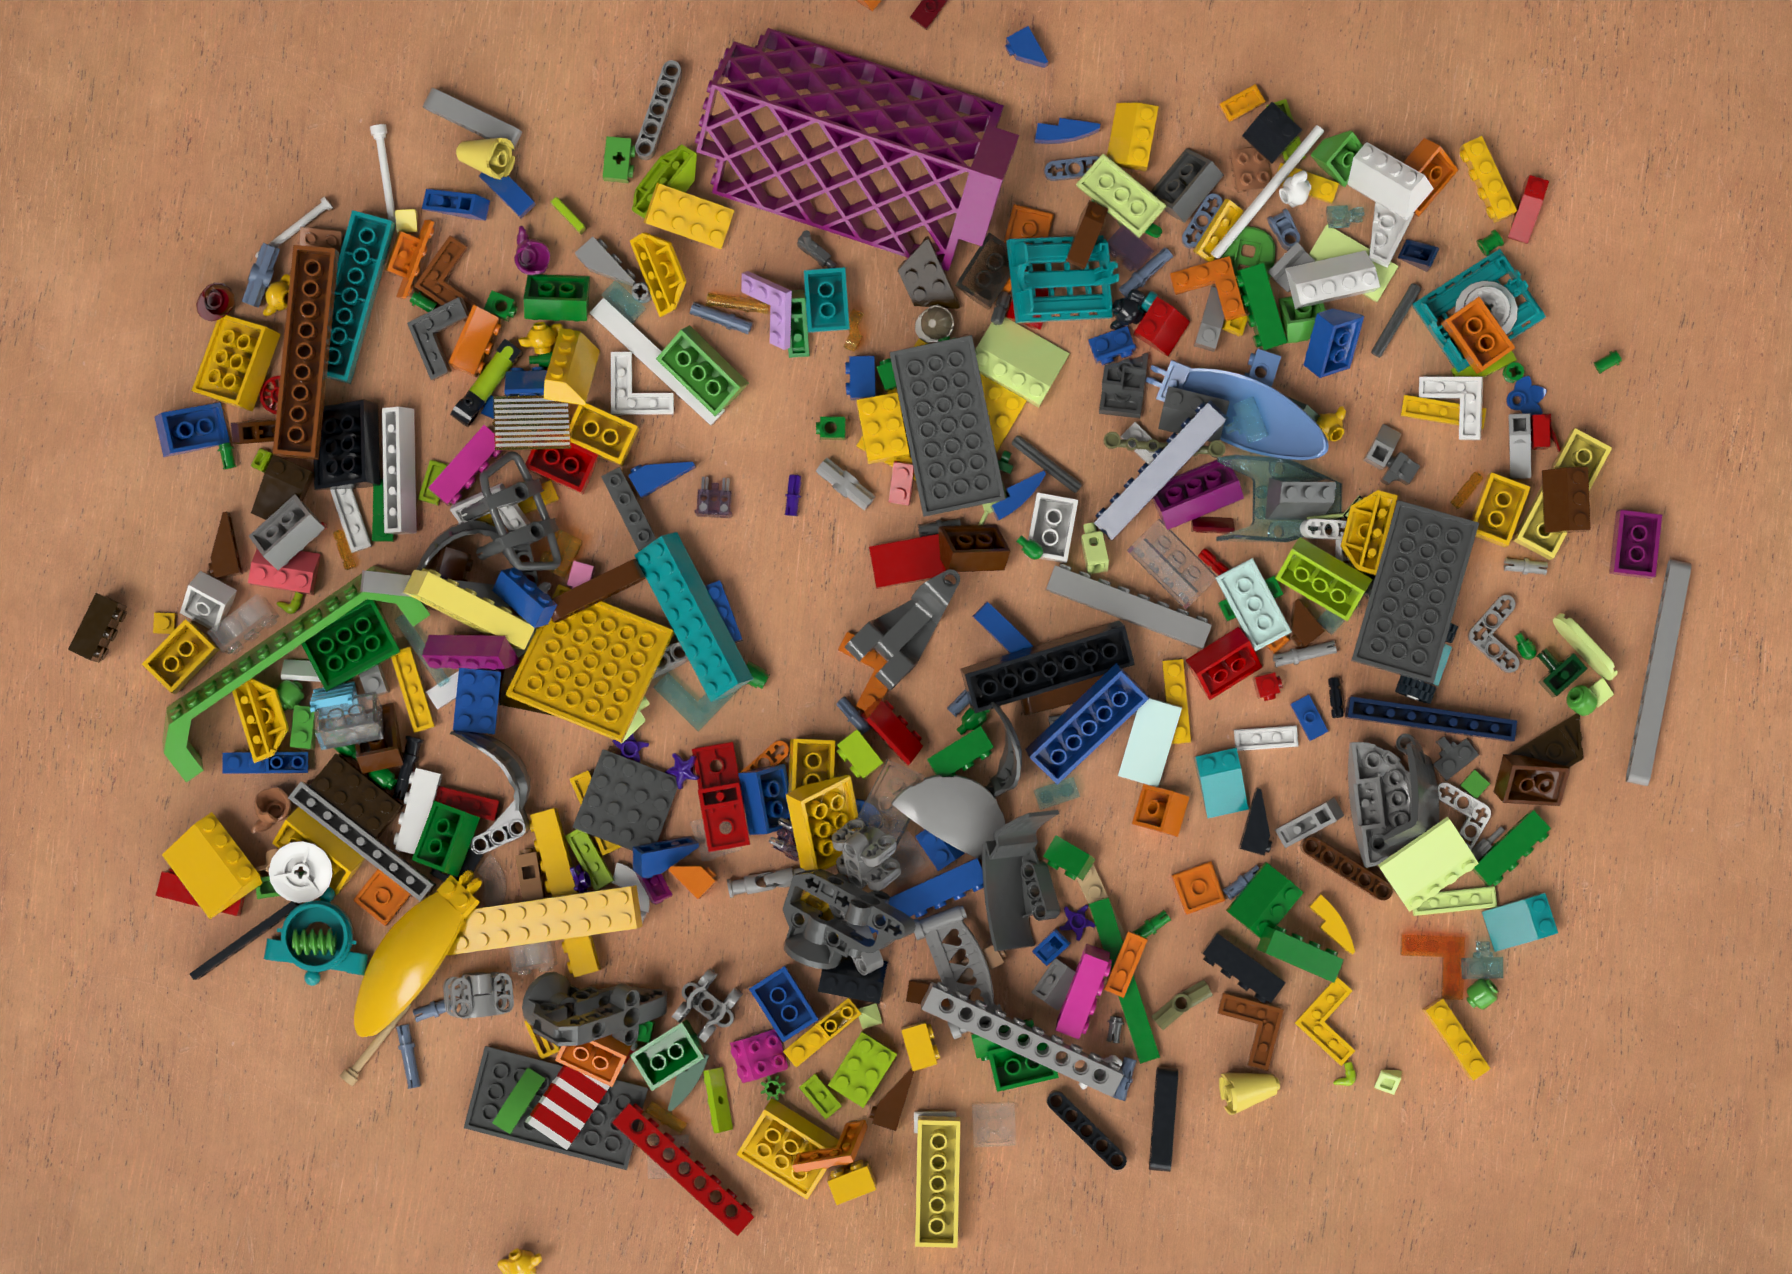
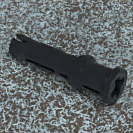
(410, 756)

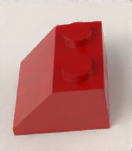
(1161, 326)

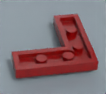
(469, 803)

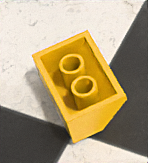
(1132, 135)

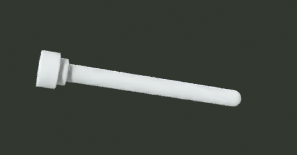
(379, 133)

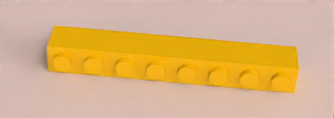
(557, 863)

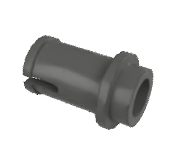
(1115, 1025)

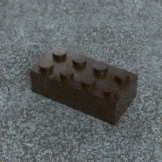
(356, 796)

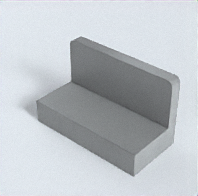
(1293, 257)
(1054, 984)

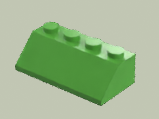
(702, 370)

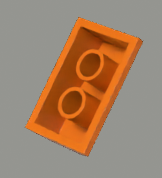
(1435, 165)
(1478, 335)
(475, 341)
(597, 1059)

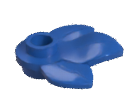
(1528, 396)

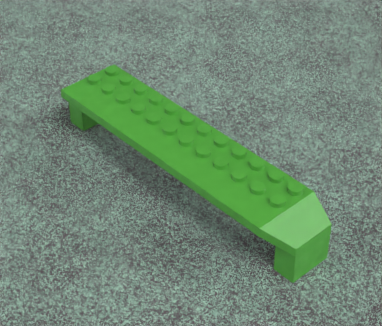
(179, 713)

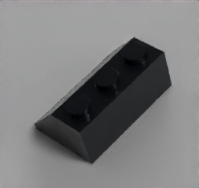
(848, 982)

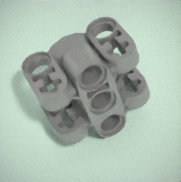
(864, 857)
(478, 994)
(713, 1015)

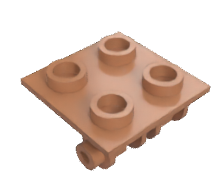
(1249, 169)
(321, 238)

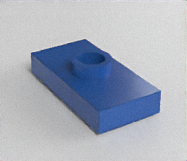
(1309, 717)

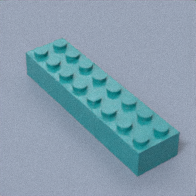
(357, 284)
(693, 616)

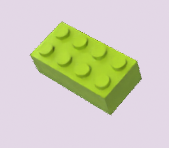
(1323, 579)

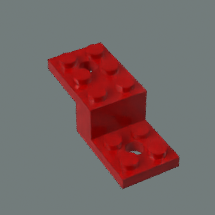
(721, 797)

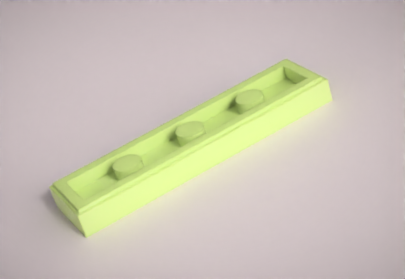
(1458, 901)

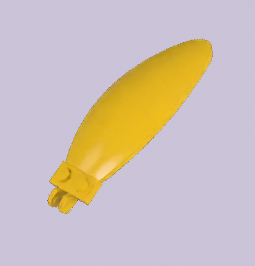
(412, 953)

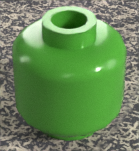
(290, 694)
(1582, 700)
(1482, 993)

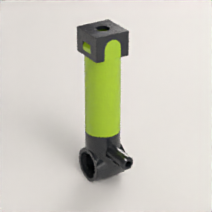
(469, 406)

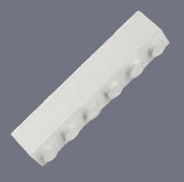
(399, 470)

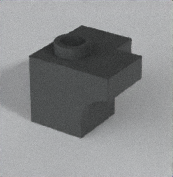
(1400, 469)

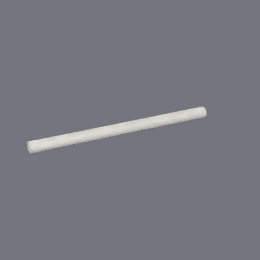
(1266, 193)

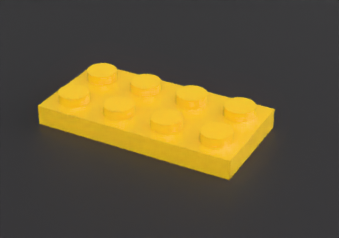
(688, 216)

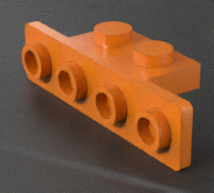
(407, 255)

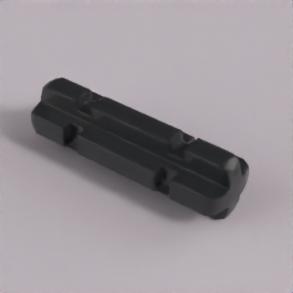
(1335, 697)

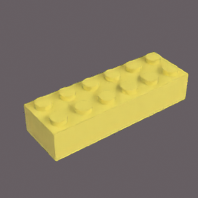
(1577, 451)
(468, 608)
(937, 1181)

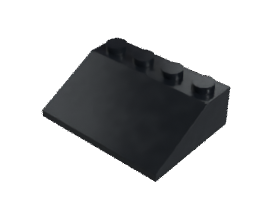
(348, 447)

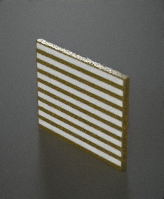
(530, 423)

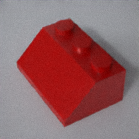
(564, 466)
(1224, 663)
(893, 730)

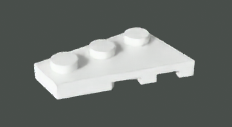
(1386, 234)

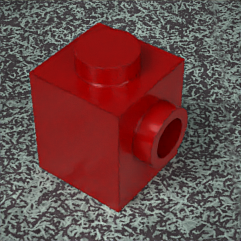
(1267, 686)

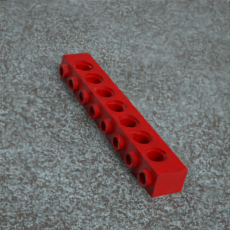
(743, 1212)

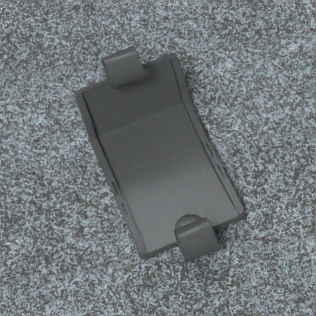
(1424, 802)

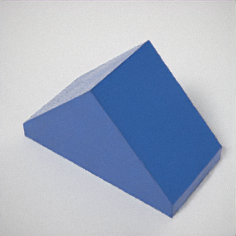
(1051, 947)

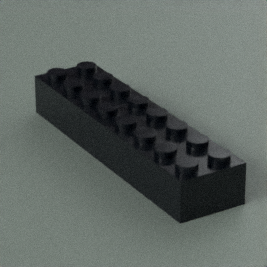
(1047, 666)

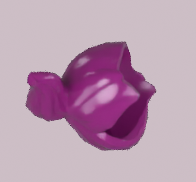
(531, 255)

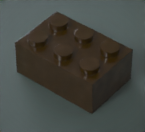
(98, 628)

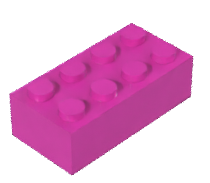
(465, 467)
(1082, 993)

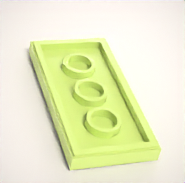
(1121, 194)
(1334, 244)

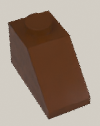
(1303, 625)

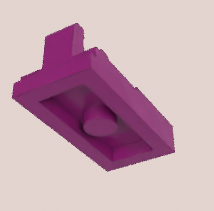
(655, 888)

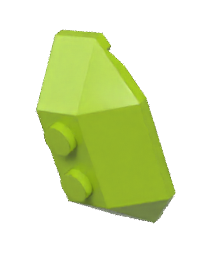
(673, 170)

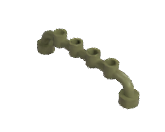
(1112, 440)

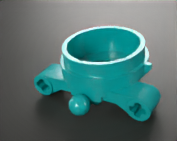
(301, 919)

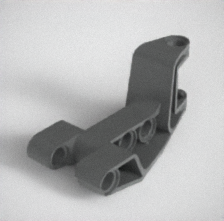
(906, 630)

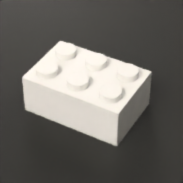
(1053, 525)

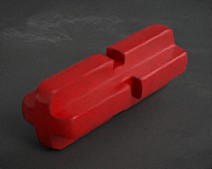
(1209, 559)

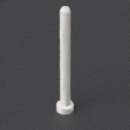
(301, 223)

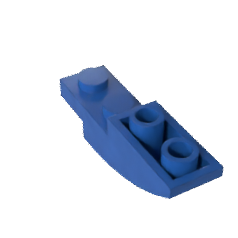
(278, 764)

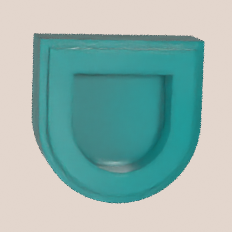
(1148, 301)

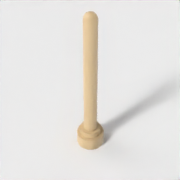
(351, 1074)

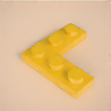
(1314, 1017)

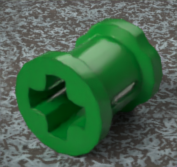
(1490, 242)
(1519, 369)

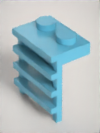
(341, 694)

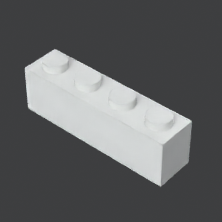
(417, 810)

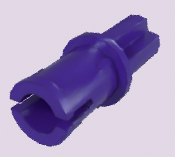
(793, 495)

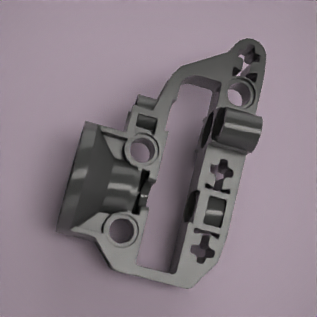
(816, 940)
(581, 1016)

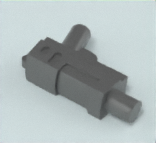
(811, 248)

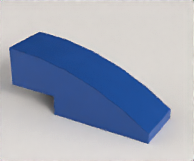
(1066, 131)
(510, 194)
(1017, 495)
(1001, 629)

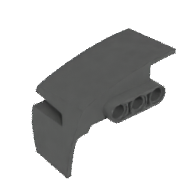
(1017, 882)

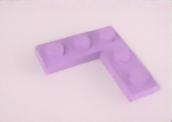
(780, 306)

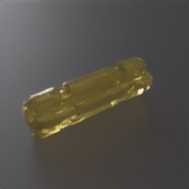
(1466, 490)
(344, 550)

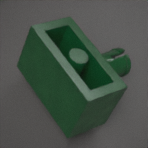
(1560, 673)

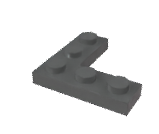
(424, 334)

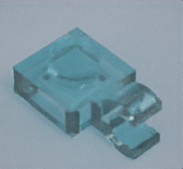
(1340, 216)

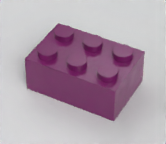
(1635, 544)

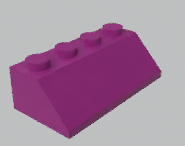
(1197, 493)
(469, 652)

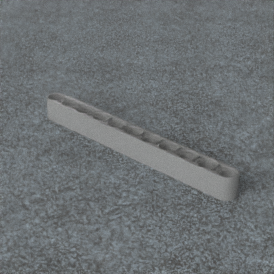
(1658, 672)

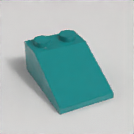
(826, 300)
(1221, 782)
(1519, 922)

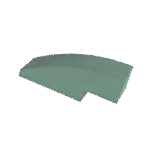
(686, 1082)

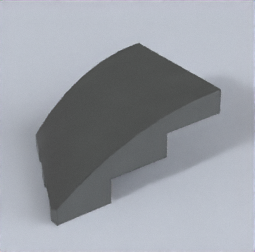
(1124, 387)

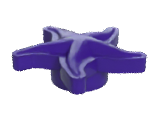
(631, 748)
(682, 770)
(581, 879)
(1077, 921)

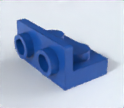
(1112, 345)

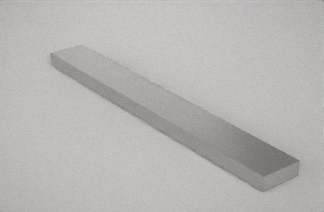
(395, 584)

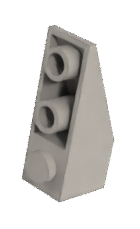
(599, 261)
(1519, 446)

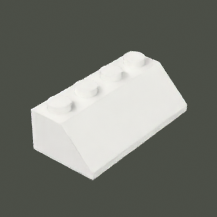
(1388, 181)
(1332, 279)

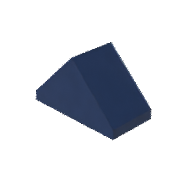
(1418, 254)

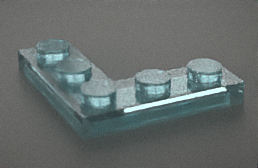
(694, 712)

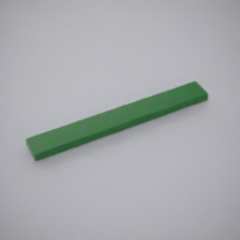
(1132, 1002)

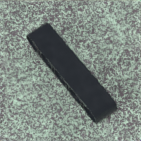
(1163, 1119)
(1091, 1139)

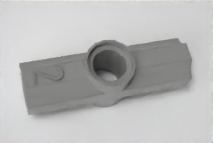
(845, 484)

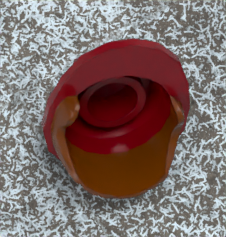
(215, 302)

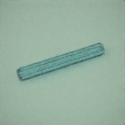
(418, 646)

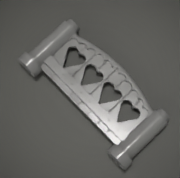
(935, 930)

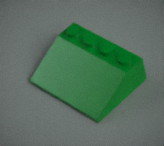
(351, 645)

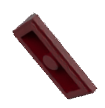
(1212, 525)

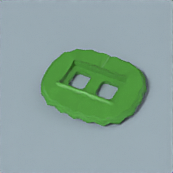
(1263, 246)

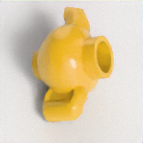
(277, 296)
(541, 337)
(1332, 424)
(520, 1262)

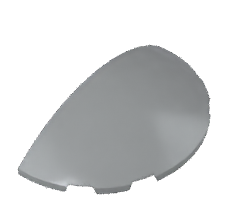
(1377, 795)
(953, 810)

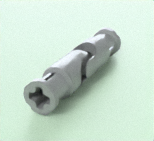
(772, 880)

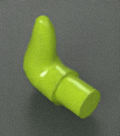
(293, 606)
(1350, 1076)

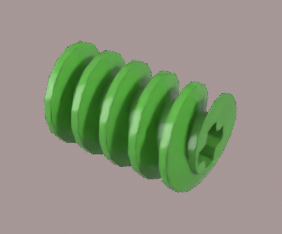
(314, 942)

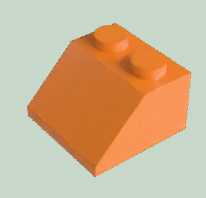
(1160, 810)
(695, 878)

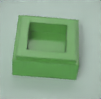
(1474, 784)

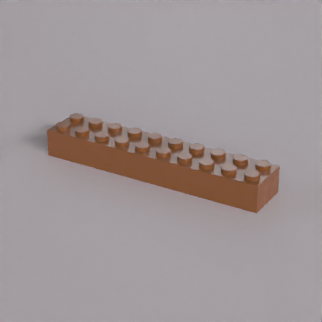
(305, 352)

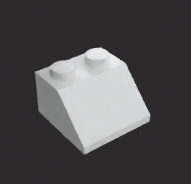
(207, 600)

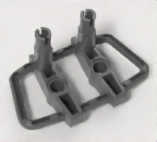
(508, 497)

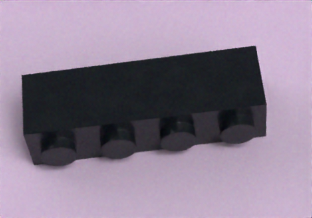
(1243, 968)

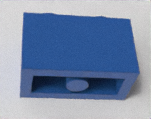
(861, 377)

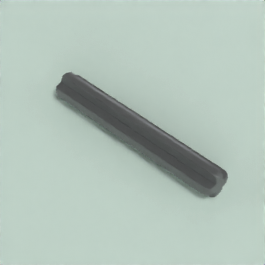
(1395, 320)
(1045, 463)

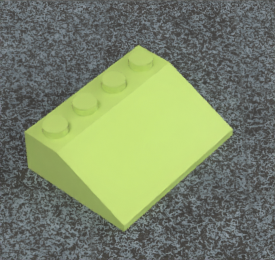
(1019, 360)
(1428, 864)

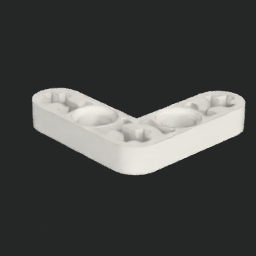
(1321, 534)
(1469, 811)

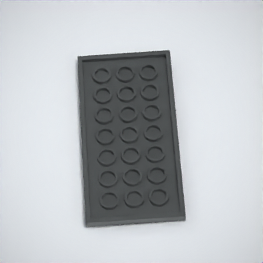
(947, 425)
(1415, 592)
(596, 1141)

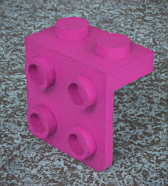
(758, 1056)

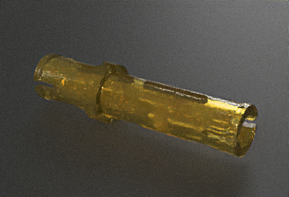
(733, 302)

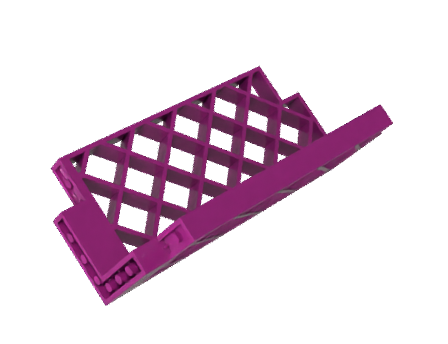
(846, 128)

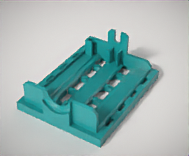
(1024, 283)
(1446, 300)

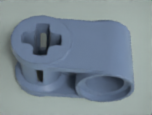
(1282, 226)

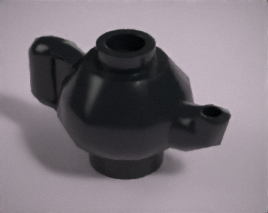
(1128, 309)

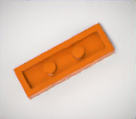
(1125, 964)

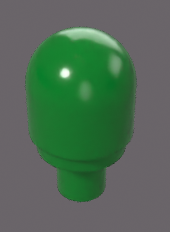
(541, 359)
(1030, 548)
(1525, 647)

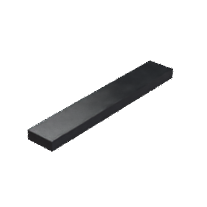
(243, 941)

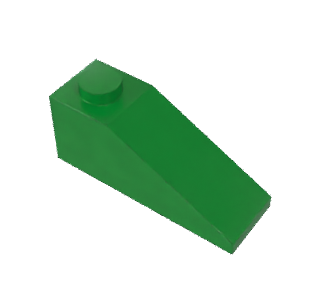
(799, 330)

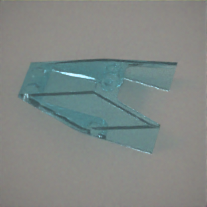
(1260, 470)

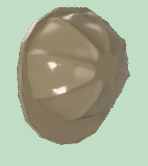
(934, 324)

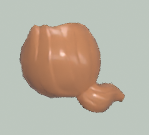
(271, 807)

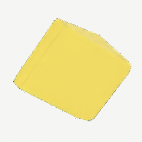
(406, 220)

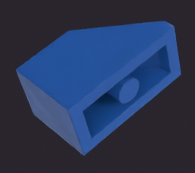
(1026, 48)

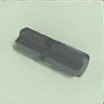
(999, 311)

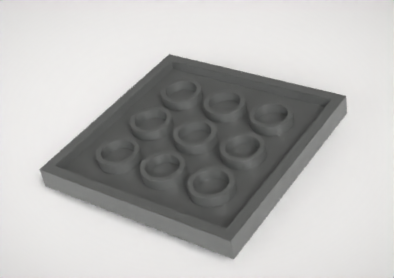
(625, 802)

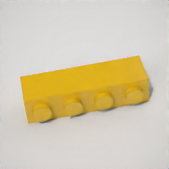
(1456, 1039)

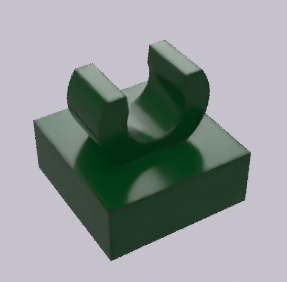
(1004, 464)

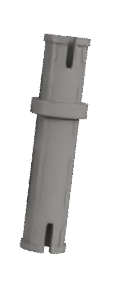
(1295, 656)

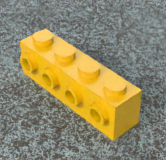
(1487, 179)

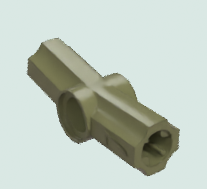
(1193, 996)

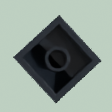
(1272, 132)

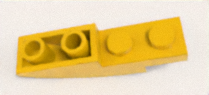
(822, 1032)

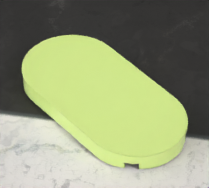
(1585, 646)

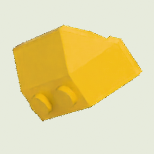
(660, 271)
(1367, 530)
(261, 718)

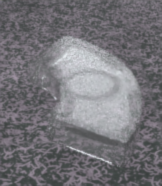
(494, 882)

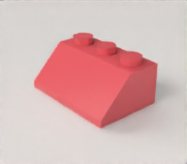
(296, 576)

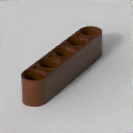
(597, 590)
(1058, 697)
(1353, 876)

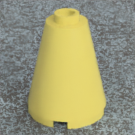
(488, 156)
(1246, 1090)

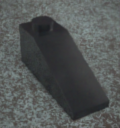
(1256, 829)

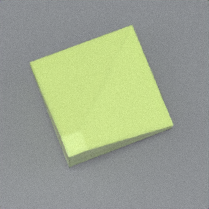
(1602, 691)
(869, 1016)
(1388, 1080)

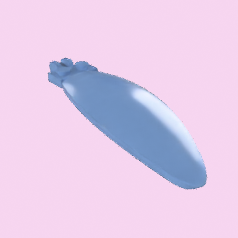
(1289, 427)

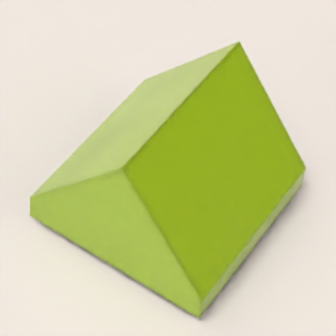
(262, 460)

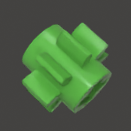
(775, 1081)

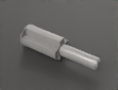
(1485, 845)

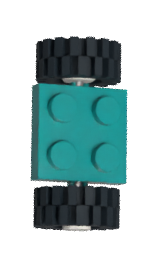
(1423, 691)

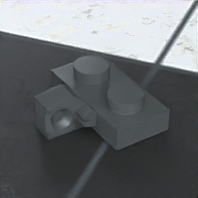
(1453, 757)

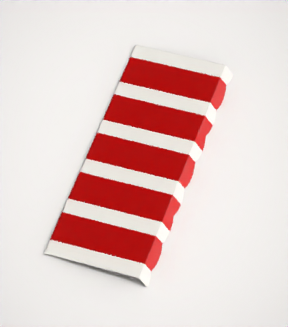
(568, 1104)

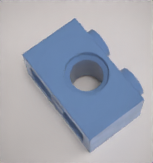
(1266, 361)

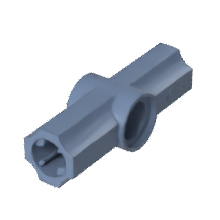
(260, 275)

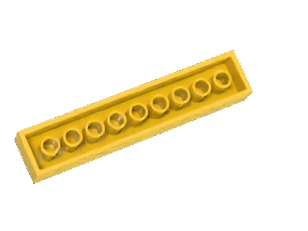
(549, 919)

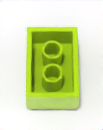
(859, 754)
(862, 1069)

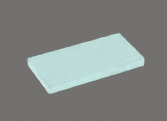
(1253, 604)
(1150, 742)

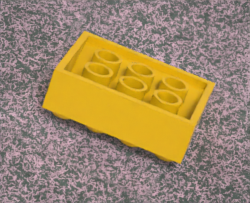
(236, 362)
(816, 815)
(211, 866)
(778, 1139)

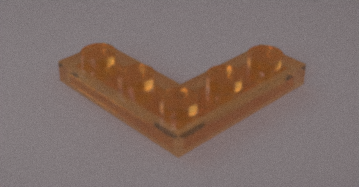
(1450, 949)

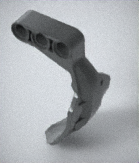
(469, 528)
(1010, 762)
(518, 778)

